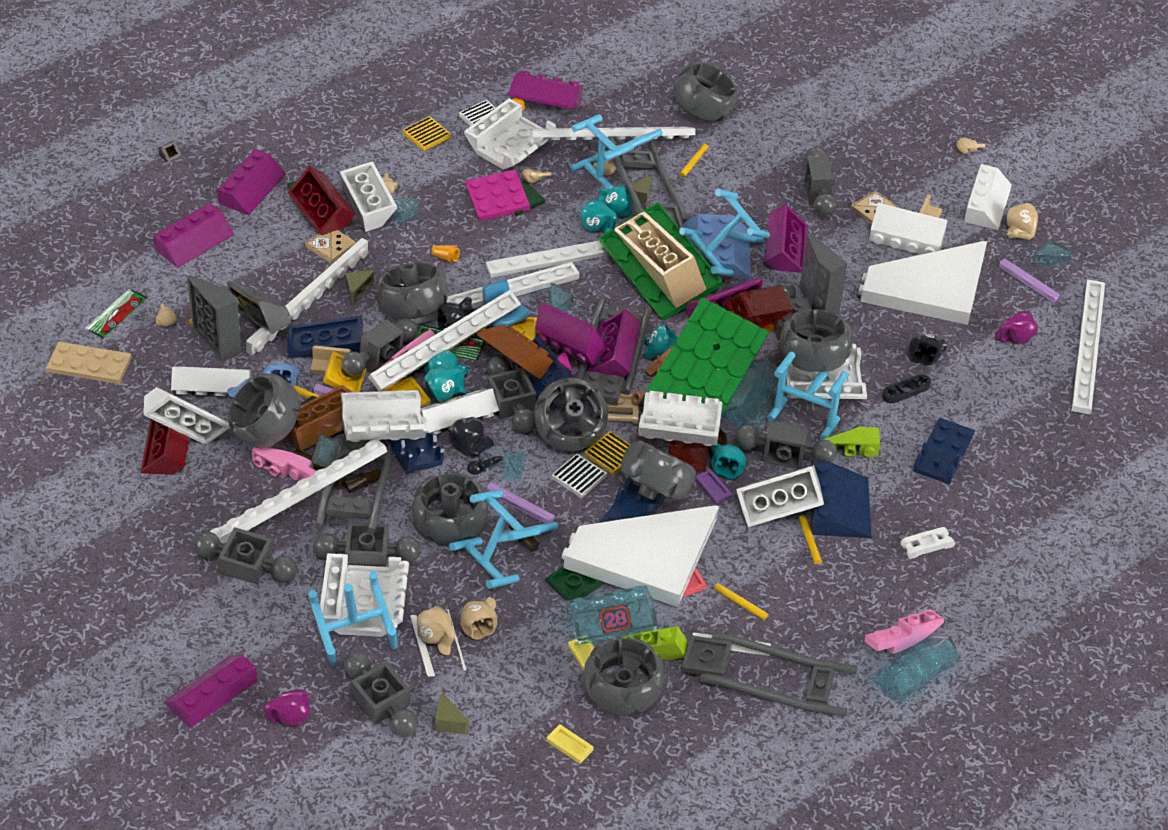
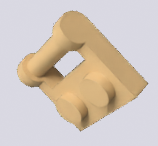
(624, 405)

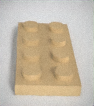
(89, 362)

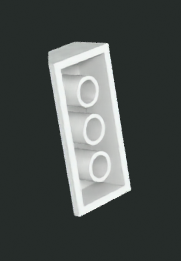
(368, 195)
(988, 198)
(907, 230)
(207, 379)
(470, 405)
(183, 416)
(780, 496)

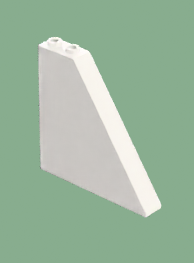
(928, 284)
(643, 551)

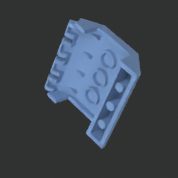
(730, 252)

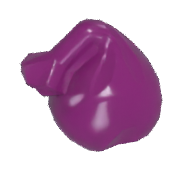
(1018, 328)
(290, 708)

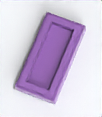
(713, 486)

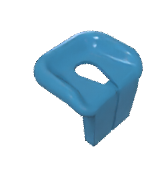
(495, 290)

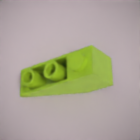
(865, 437)
(666, 642)

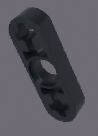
(910, 383)

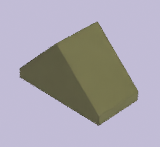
(643, 189)
(358, 283)
(449, 718)

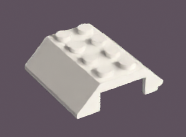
(503, 135)
(851, 388)
(382, 415)
(679, 419)
(392, 584)

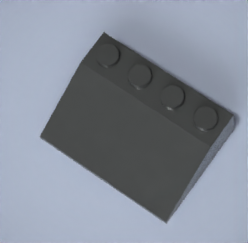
(822, 276)
(215, 317)

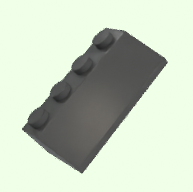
(259, 307)

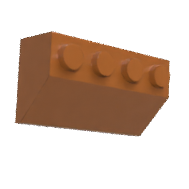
(518, 349)
(318, 417)

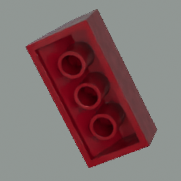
(321, 201)
(164, 450)

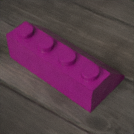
(546, 90)
(250, 182)
(192, 235)
(786, 241)
(720, 297)
(569, 334)
(620, 338)
(213, 689)

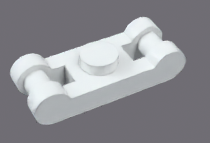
(927, 542)

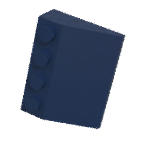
(845, 503)

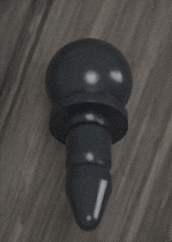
(477, 467)

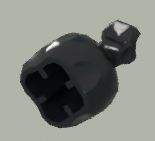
(451, 312)
(926, 348)
(469, 436)

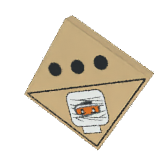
(867, 206)
(330, 246)

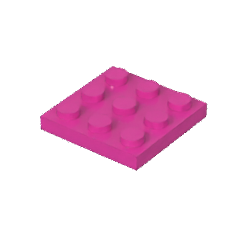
(497, 195)

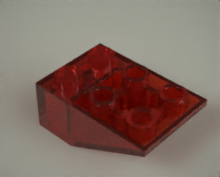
(761, 305)
(691, 453)

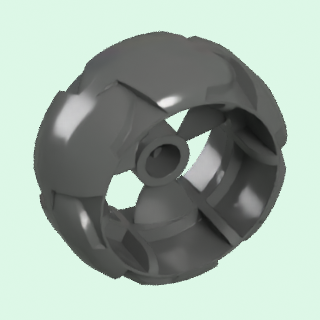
(705, 91)
(412, 290)
(827, 342)
(272, 402)
(590, 427)
(657, 471)
(449, 489)
(626, 694)

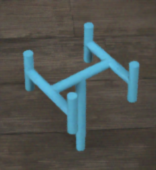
(610, 154)
(753, 233)
(834, 392)
(498, 536)
(353, 617)

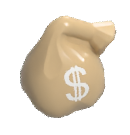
(1022, 221)
(479, 618)
(436, 628)

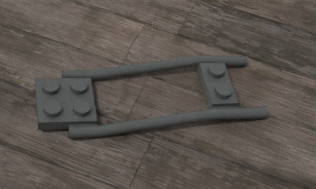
(649, 159)
(612, 385)
(355, 507)
(710, 657)

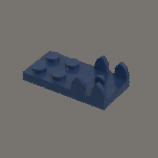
(334, 333)
(554, 373)
(943, 451)
(418, 453)
(632, 504)

